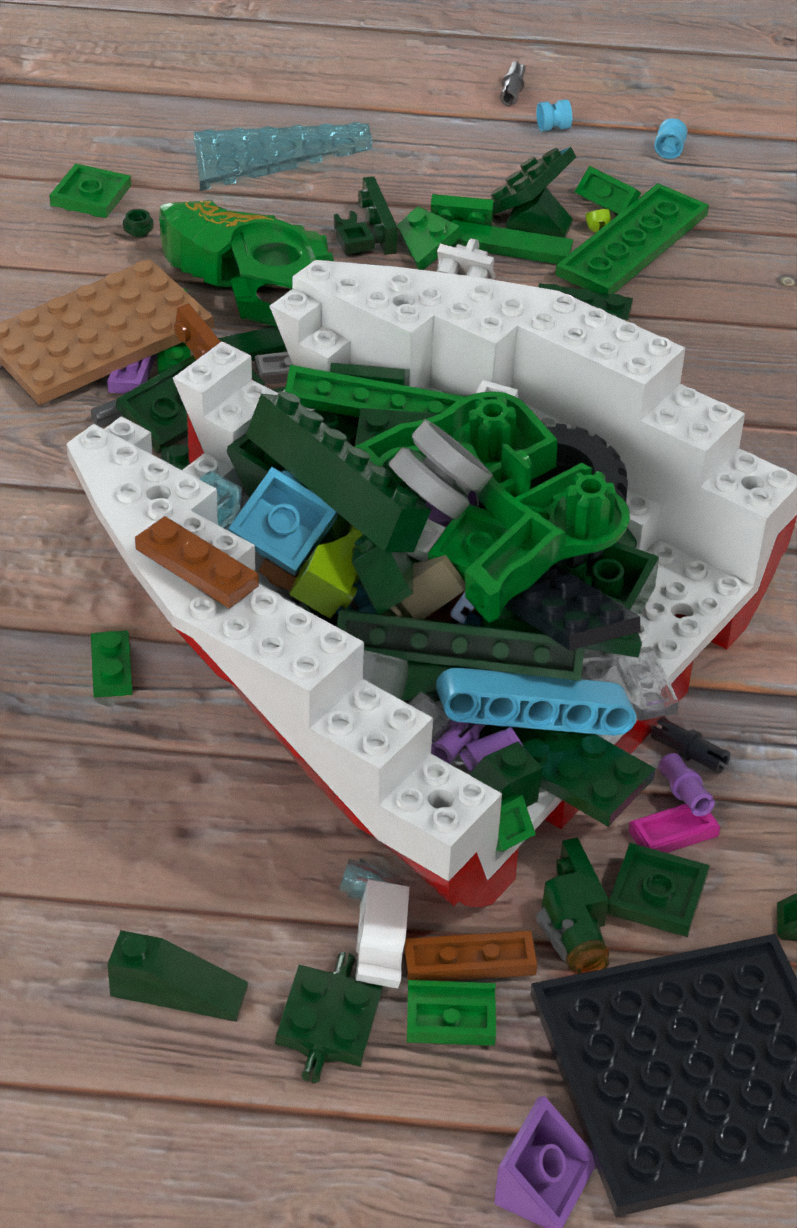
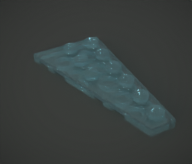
(270, 150)

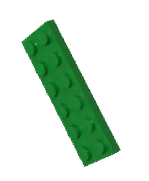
(632, 240)

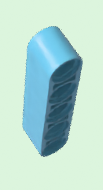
(535, 702)

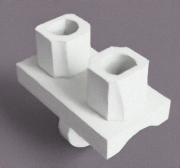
(465, 260)

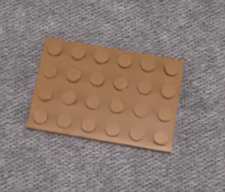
(94, 330)

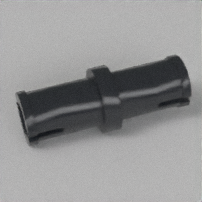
(690, 745)

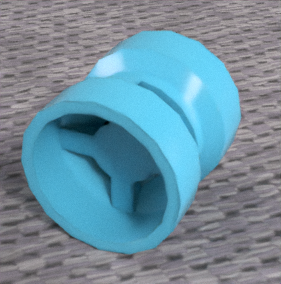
(554, 115)
(670, 138)

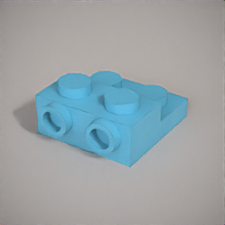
(284, 520)

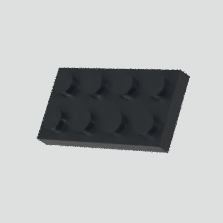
(572, 610)

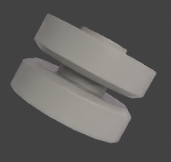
(437, 473)

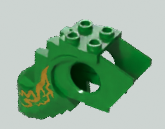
(238, 250)

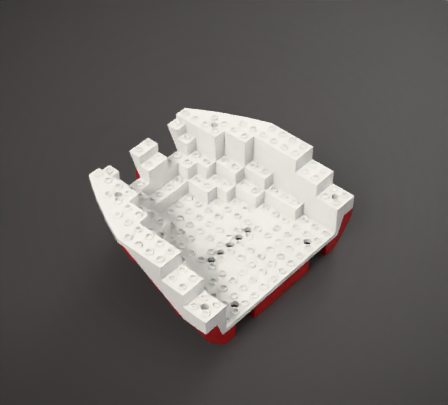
(691, 499)

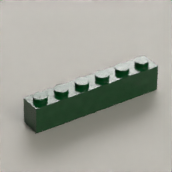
(338, 472)
(463, 645)

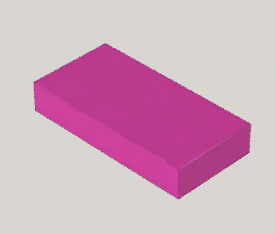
(673, 829)

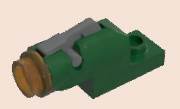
(575, 910)

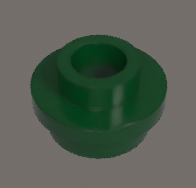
(138, 222)

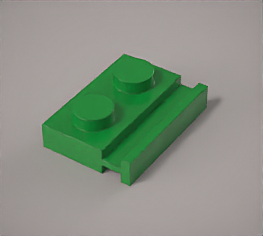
(451, 1012)

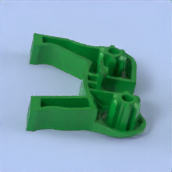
(546, 523)

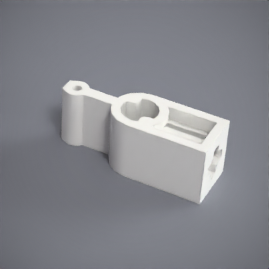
(381, 933)

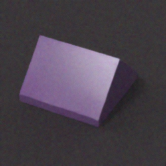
(544, 1168)

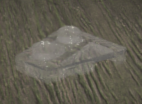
(641, 679)

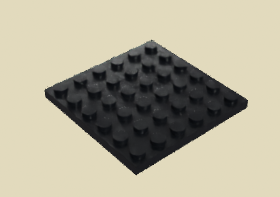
(681, 1070)

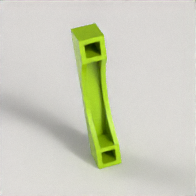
(328, 576)

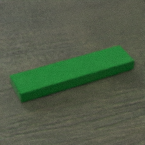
(515, 242)

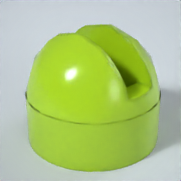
(597, 218)

